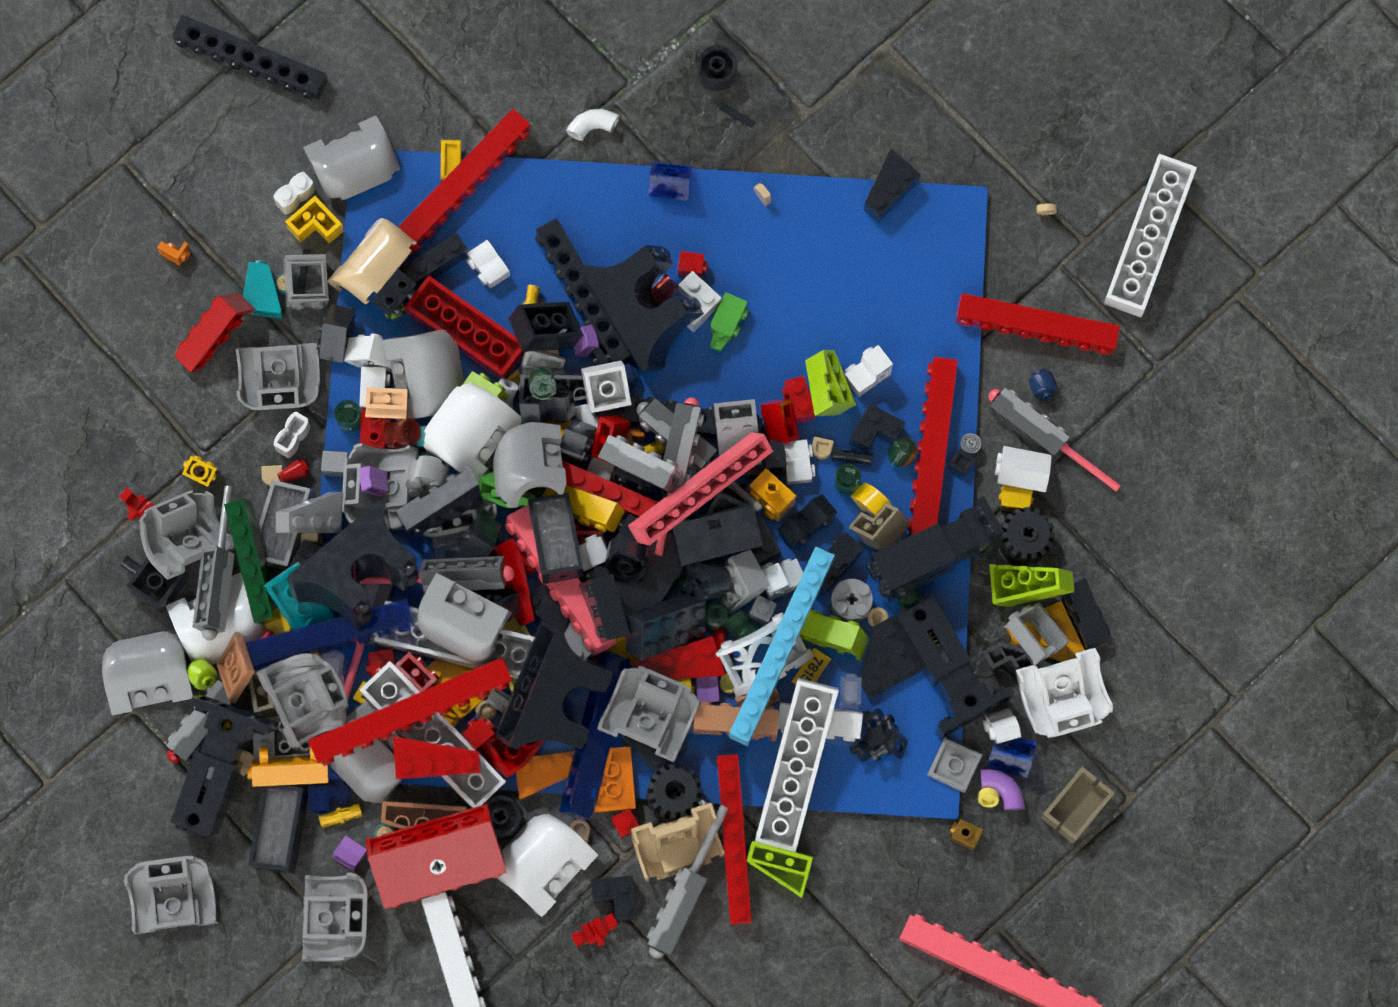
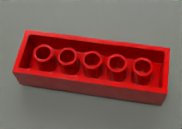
(474, 332)

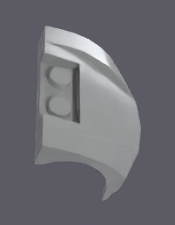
(305, 696)

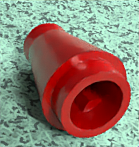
(295, 471)

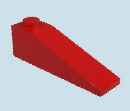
(513, 558)
(507, 759)

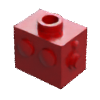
(378, 660)

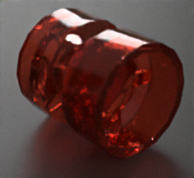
(401, 433)

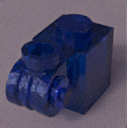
(321, 796)

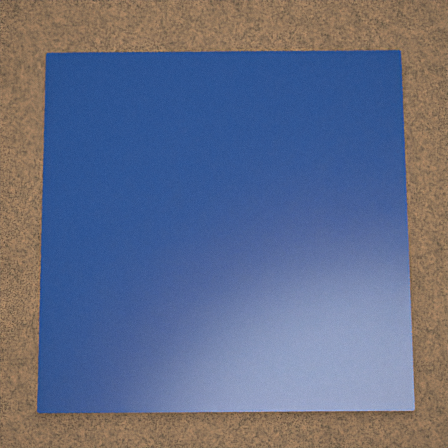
(813, 282)

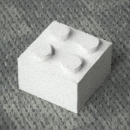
(606, 386)

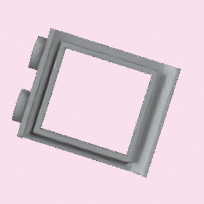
(299, 301)
(1044, 625)

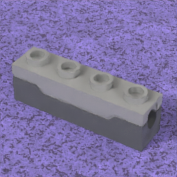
(641, 464)

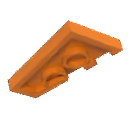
(543, 772)
(617, 783)

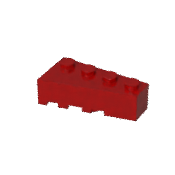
(212, 330)

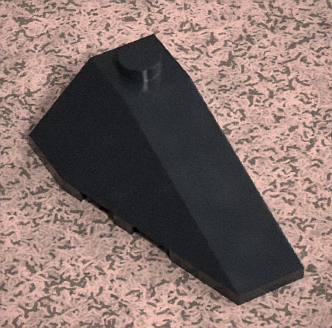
(547, 609)

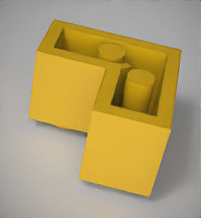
(314, 217)

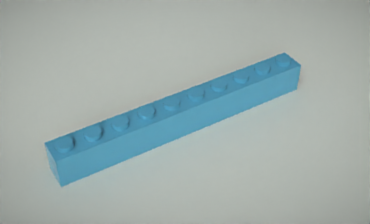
(781, 646)

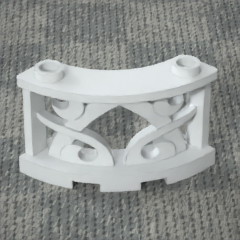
(795, 660)

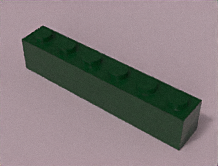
(251, 560)

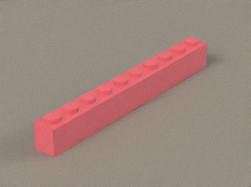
(991, 966)

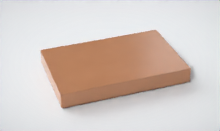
(235, 667)

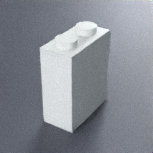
(1023, 468)

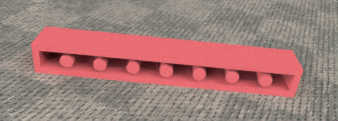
(700, 488)
(565, 592)

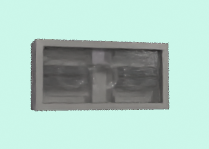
(280, 547)

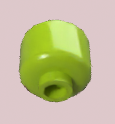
(202, 674)

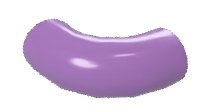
(1006, 787)

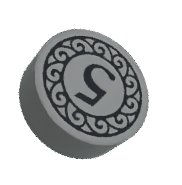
(970, 443)

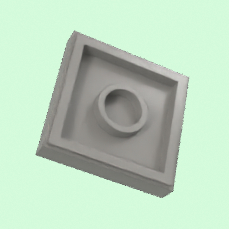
(954, 765)

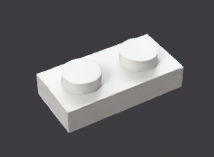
(538, 358)

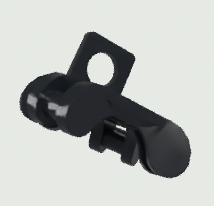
(879, 738)

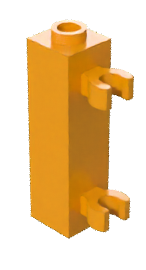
(286, 770)

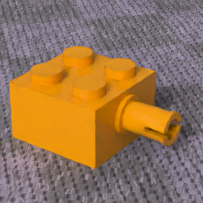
(772, 495)

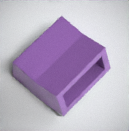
(587, 342)
(373, 480)
(707, 689)
(349, 853)

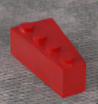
(687, 661)
(427, 759)

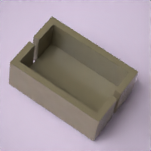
(1077, 805)

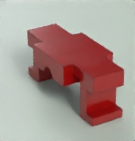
(135, 504)
(594, 931)

